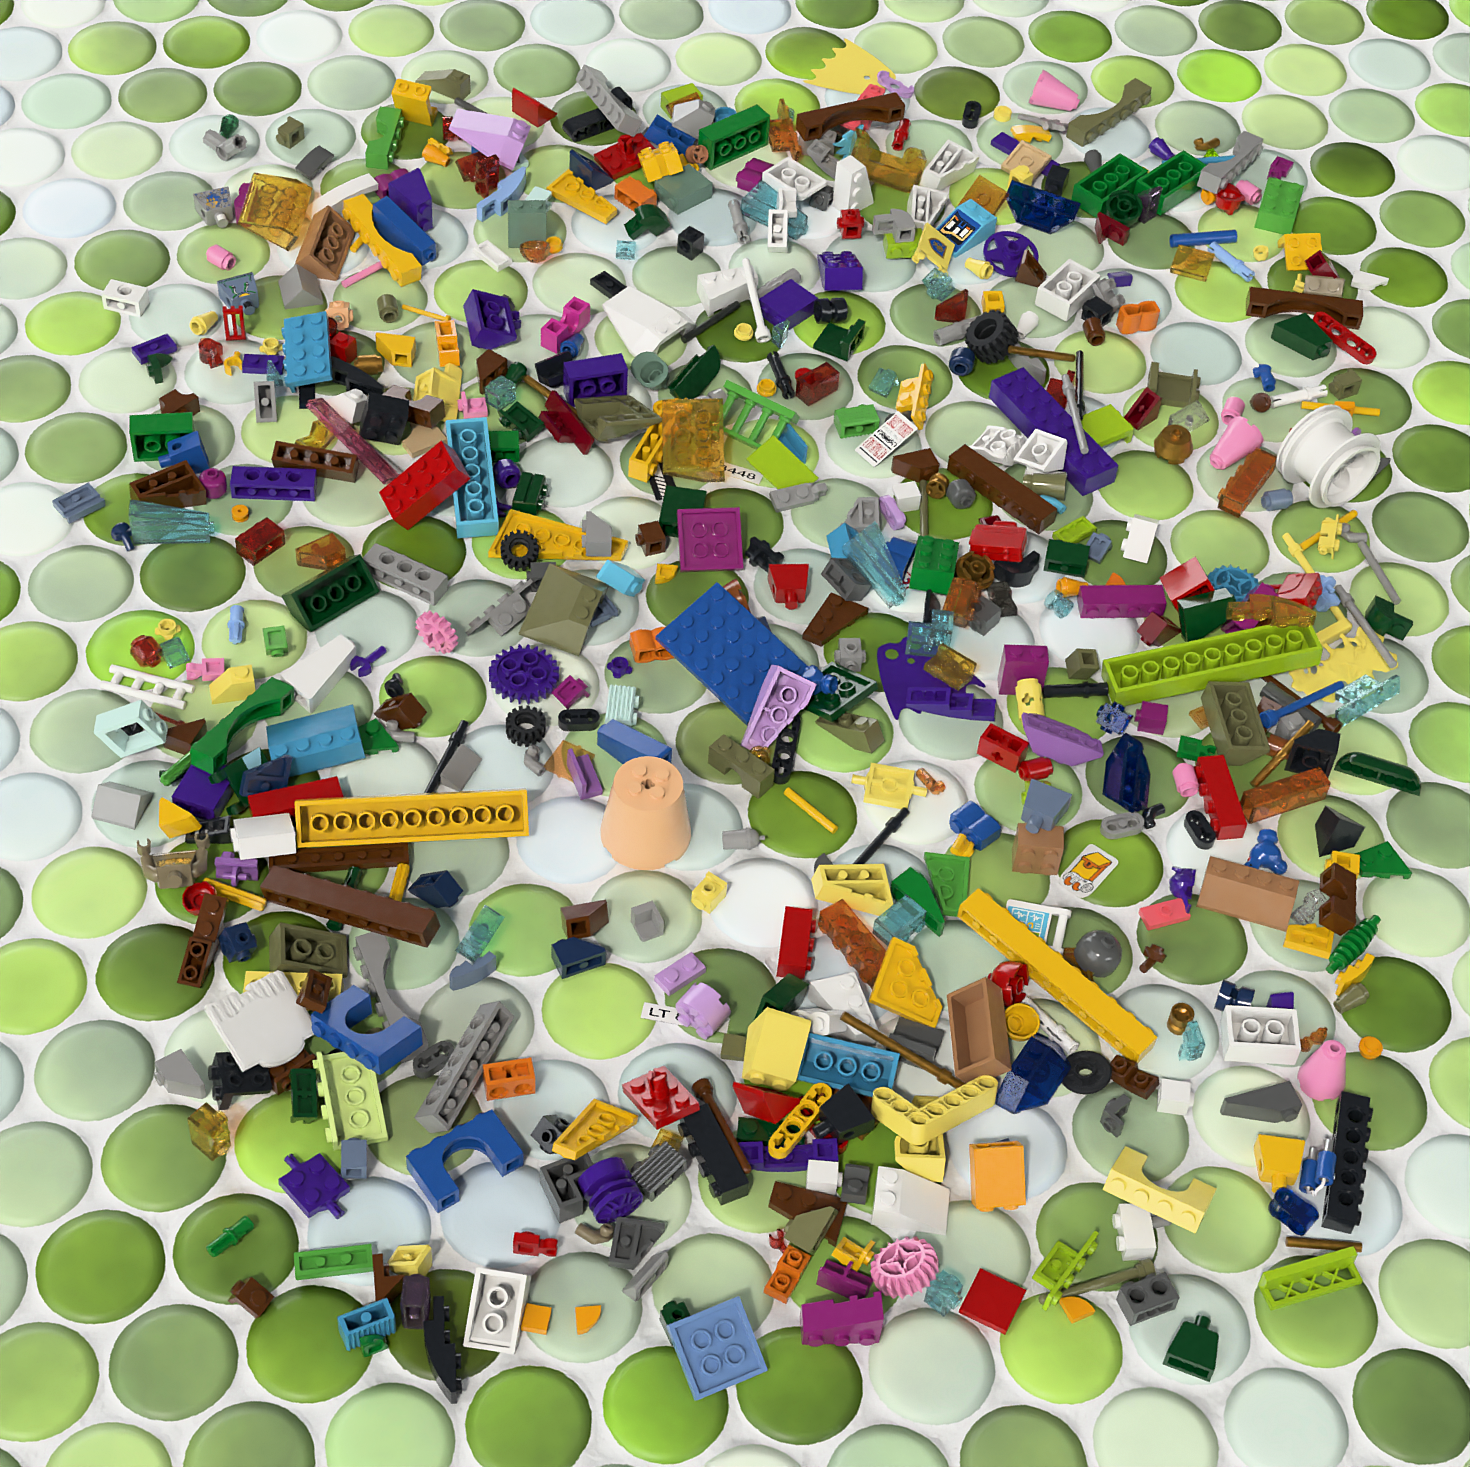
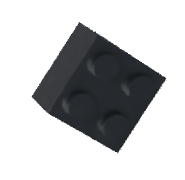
(384, 418)

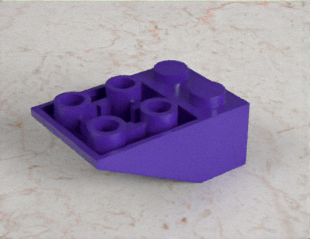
(840, 271)

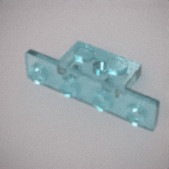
(1363, 696)

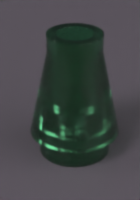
(228, 125)

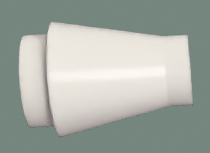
(1027, 323)

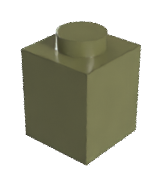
(1082, 664)

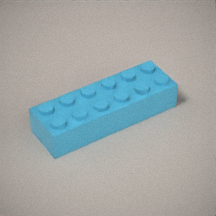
(476, 499)

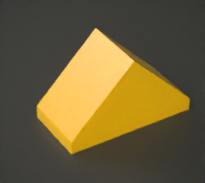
(175, 820)

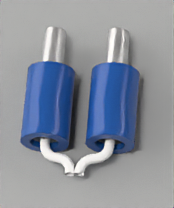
(1318, 1172)

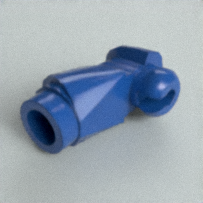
(1267, 378)

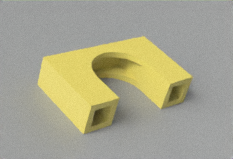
(1181, 1208)

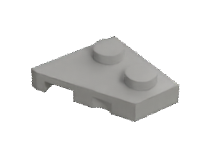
(863, 513)

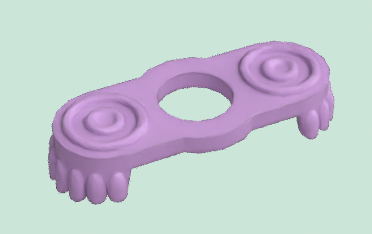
(884, 80)

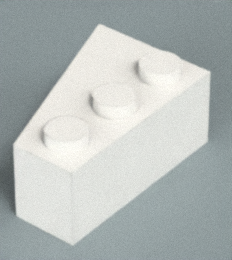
(949, 166)
(851, 185)
(925, 205)
(723, 288)
(844, 994)

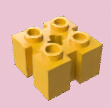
(660, 161)

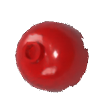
(1011, 977)

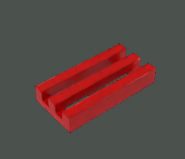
(233, 312)

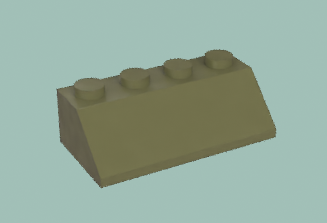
(1234, 722)

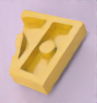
(1309, 939)

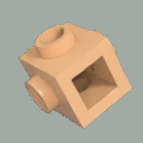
(342, 309)

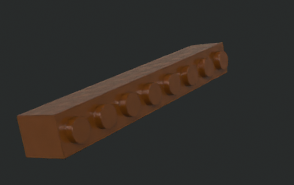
(350, 906)

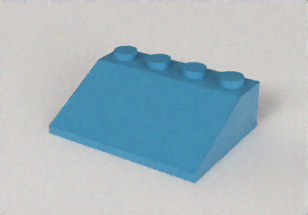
(317, 740)

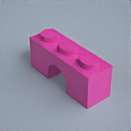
(574, 318)

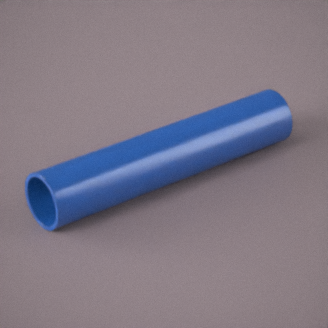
(1203, 238)

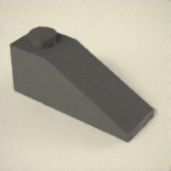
(1266, 1104)

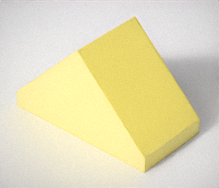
(411, 1260)

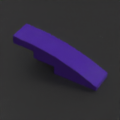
(954, 705)

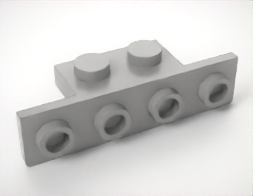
(507, 613)

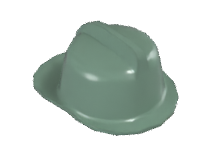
(650, 370)

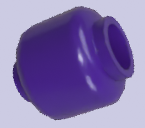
(506, 473)

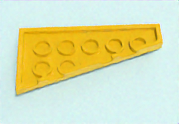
(553, 539)

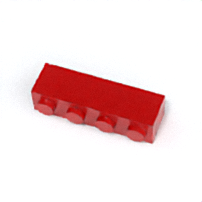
(1220, 797)
(283, 799)

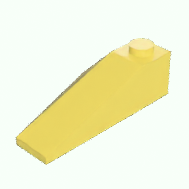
(924, 1159)

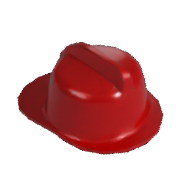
(1229, 199)

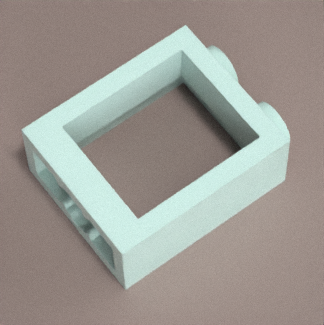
(109, 730)

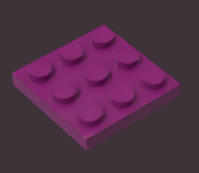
(709, 539)

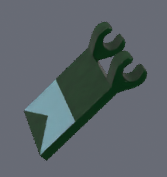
(234, 773)

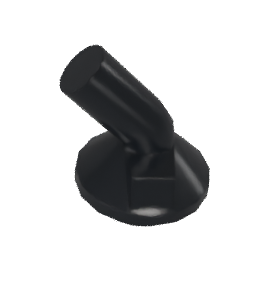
(394, 686)

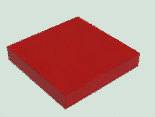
(992, 1301)

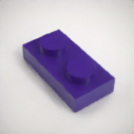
(161, 344)
(258, 363)

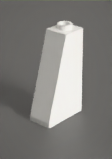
(320, 672)

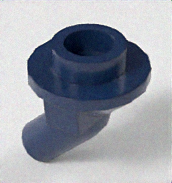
(122, 532)

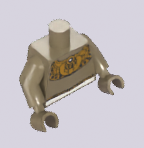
(174, 868)

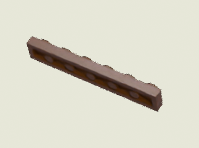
(343, 857)

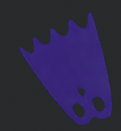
(899, 675)

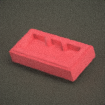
(1164, 914)

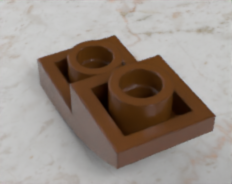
(1130, 1078)

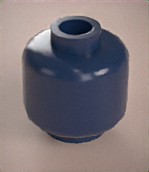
(962, 361)

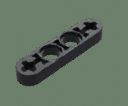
(787, 748)

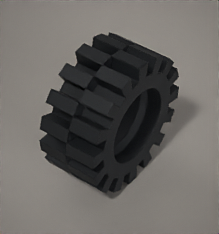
(519, 538)
(525, 736)

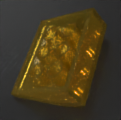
(275, 208)
(693, 439)

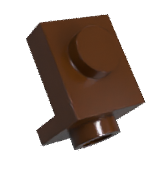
(250, 1296)

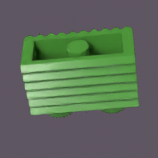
(856, 420)

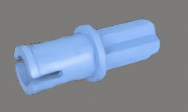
(236, 624)

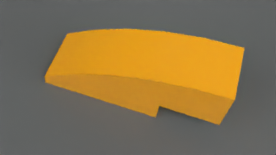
(447, 342)

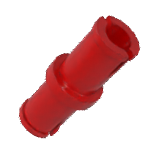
(901, 134)

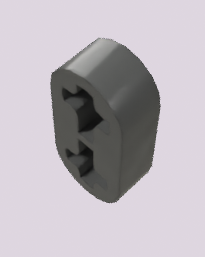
(432, 1059)

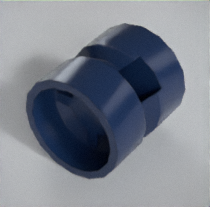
(1229, 991)

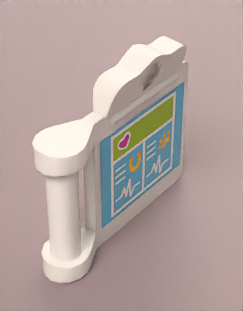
(1038, 920)

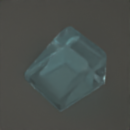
(780, 333)
(273, 375)
(174, 652)

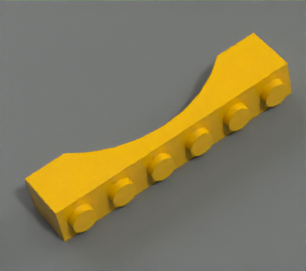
(400, 264)

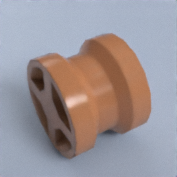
(700, 151)

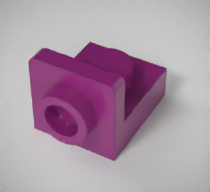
(570, 691)

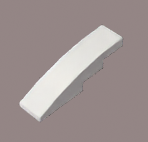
(336, 197)

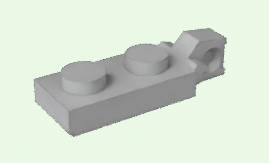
(797, 496)

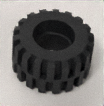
(991, 336)

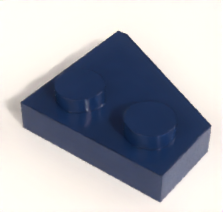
(266, 776)

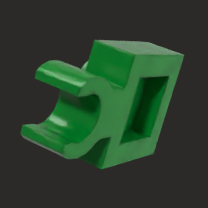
(1192, 748)

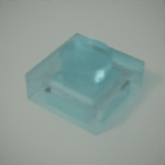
(625, 250)

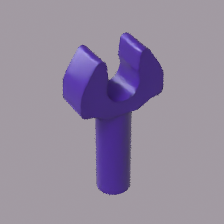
(366, 662)

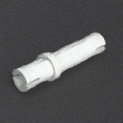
(1305, 394)
(1054, 1031)

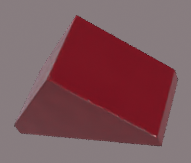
(1144, 409)

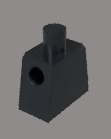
(844, 1117)

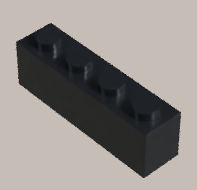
(714, 1155)

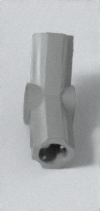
(224, 147)

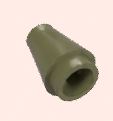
(1351, 998)

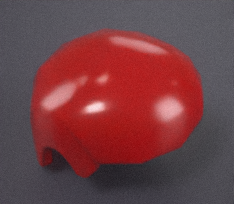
(194, 895)

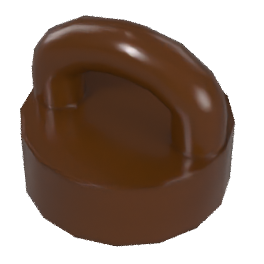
(1260, 402)

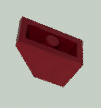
(1157, 630)

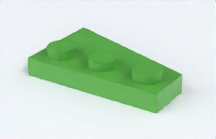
(949, 879)

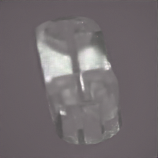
(1305, 913)

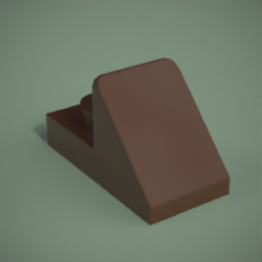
(314, 991)
(385, 1285)

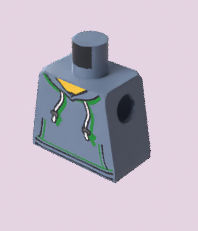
(239, 291)

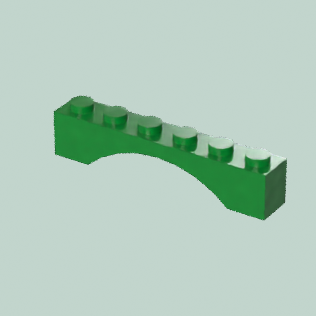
(267, 701)

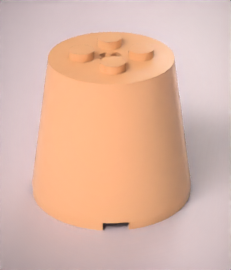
(646, 815)

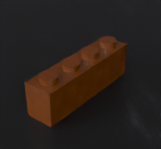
(326, 462)

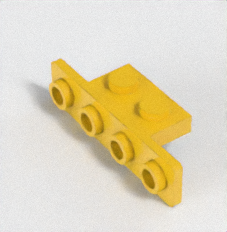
(915, 394)

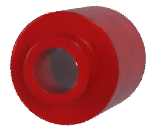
(1035, 768)

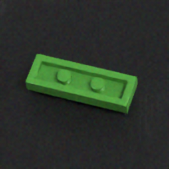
(333, 1262)

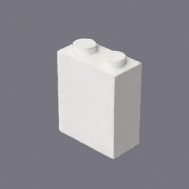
(263, 836)

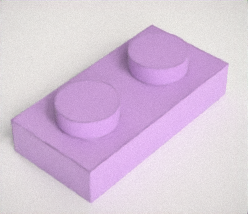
(680, 973)

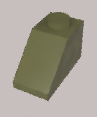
(810, 1228)

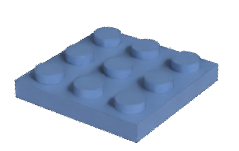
(716, 1348)

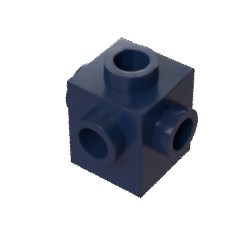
(237, 942)

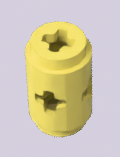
(1026, 690)

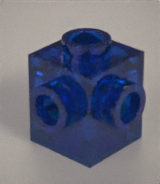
(1120, 718)

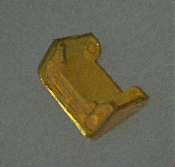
(886, 168)

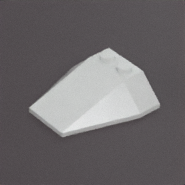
(644, 321)

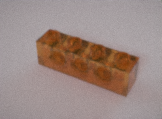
(852, 933)

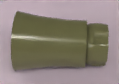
(1046, 484)

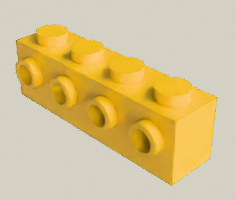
(647, 454)

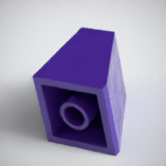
(413, 197)

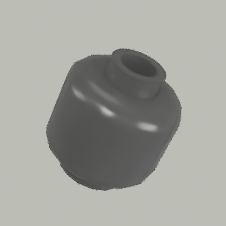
(960, 493)

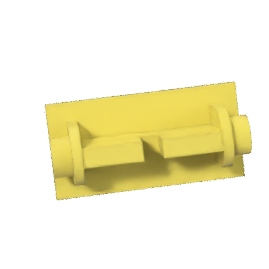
(1332, 529)

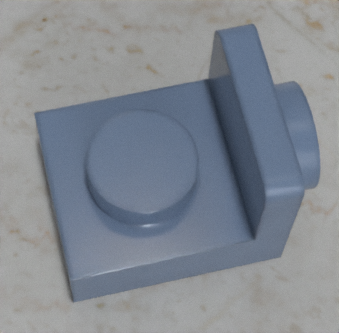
(1099, 546)

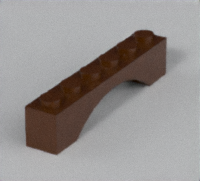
(881, 108)
(1268, 302)

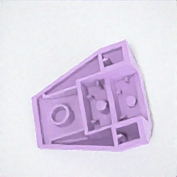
(492, 134)

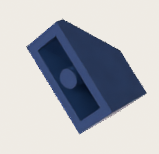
(437, 889)
(576, 956)

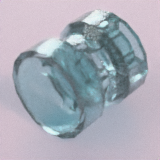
(1060, 605)

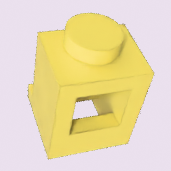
(1021, 174)
(709, 893)

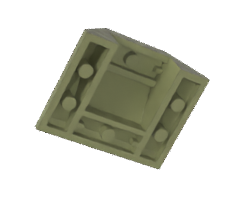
(614, 416)
(563, 609)

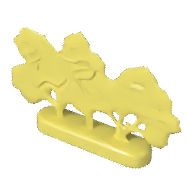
(1344, 663)

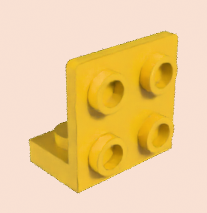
(1299, 248)

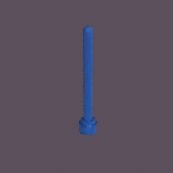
(1270, 717)

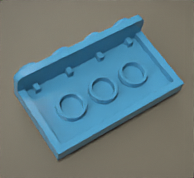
(306, 350)

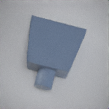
(1044, 806)

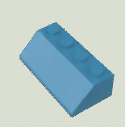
(845, 1063)

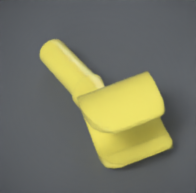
(1299, 286)

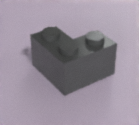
(561, 1188)

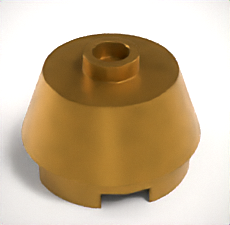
(1173, 444)
(976, 569)

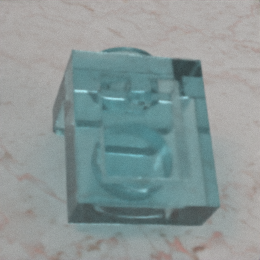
(884, 382)
(1193, 1043)

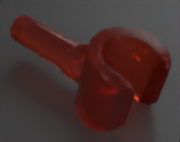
(778, 1243)

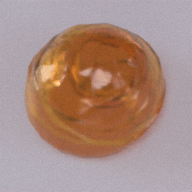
(535, 251)

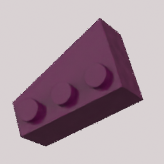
(842, 1322)

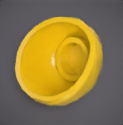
(1021, 1022)

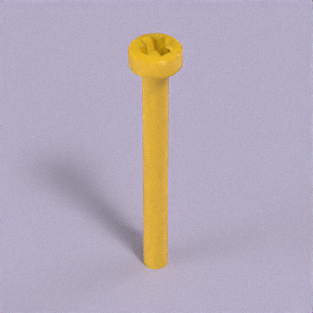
(426, 313)

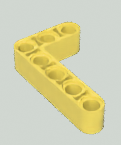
(936, 1117)

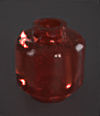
(146, 651)

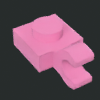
(209, 669)

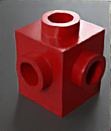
(850, 223)

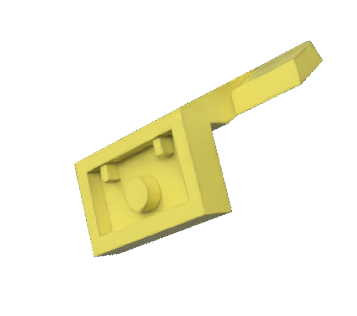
(441, 385)

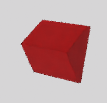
(531, 109)
(764, 1102)

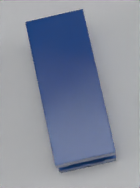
(663, 131)

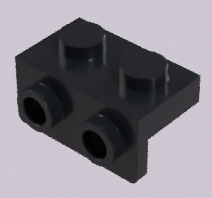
(551, 369)

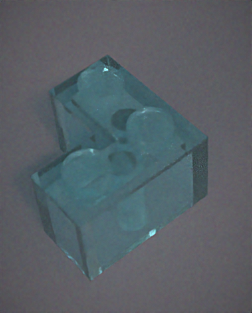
(925, 638)

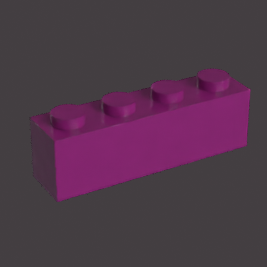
(1120, 601)

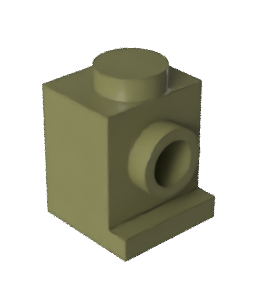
(290, 133)
(1345, 384)

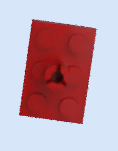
(623, 156)
(660, 1097)

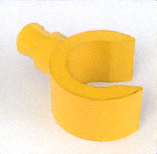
(232, 361)

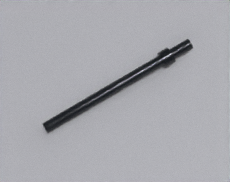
(1079, 383)
(454, 741)
(892, 826)

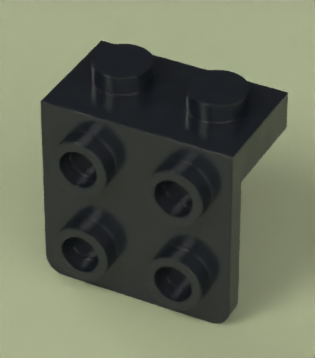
(231, 1081)

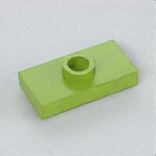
(1075, 531)

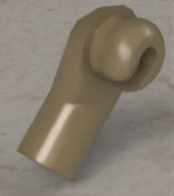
(597, 1236)

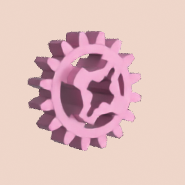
(436, 632)

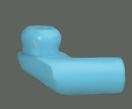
(1060, 506)

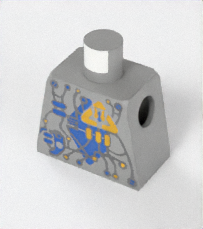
(214, 206)

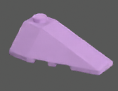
(777, 704)

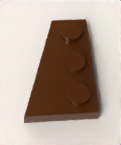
(832, 618)
(793, 1201)

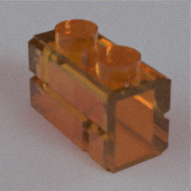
(961, 600)

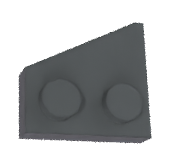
(633, 1241)

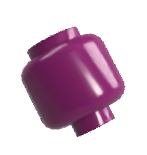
(214, 482)

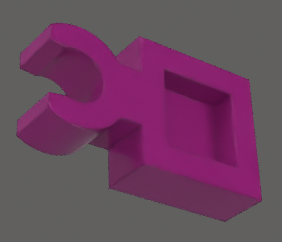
(1280, 167)

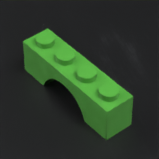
(381, 151)

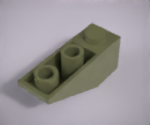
(855, 730)

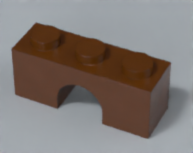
(424, 412)
(1340, 910)

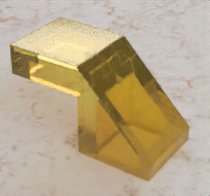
(319, 436)

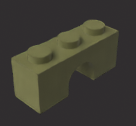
(755, 774)

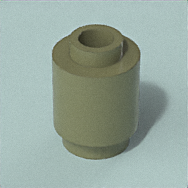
(387, 308)

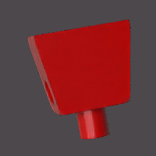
(788, 583)

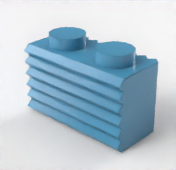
(367, 1320)

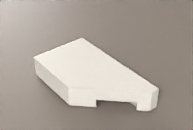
(1367, 281)

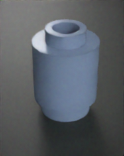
(1277, 499)

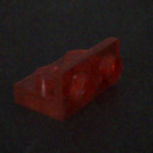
(487, 175)

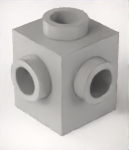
(850, 654)

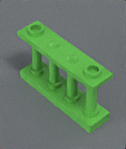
(768, 409)

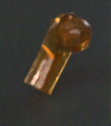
(930, 783)

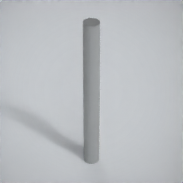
(1379, 572)

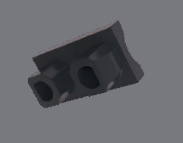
(762, 555)

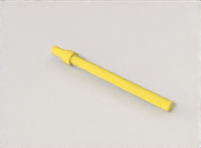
(1296, 551)

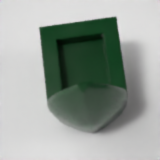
(155, 363)

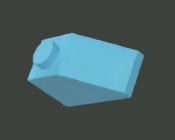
(621, 578)

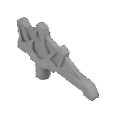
(1045, 123)

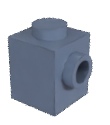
(353, 1158)

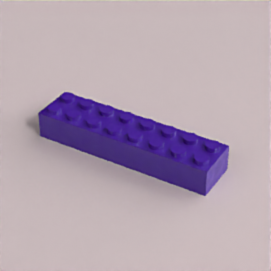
(1034, 408)

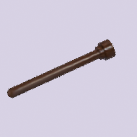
(1330, 723)
(703, 1090)

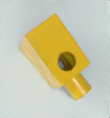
(1278, 1160)

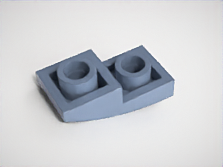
(468, 974)

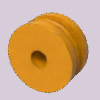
(240, 513)

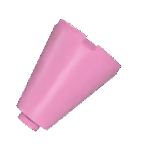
(1053, 93)
(1235, 443)
(1324, 1072)

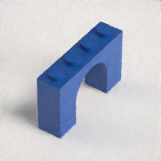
(374, 1051)
(482, 1134)

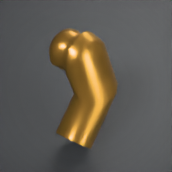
(1200, 145)

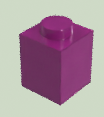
(1151, 717)

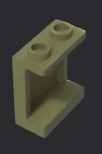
(1174, 388)

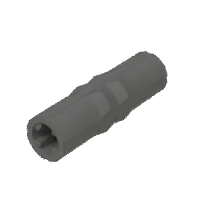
(1276, 694)

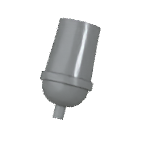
(741, 839)

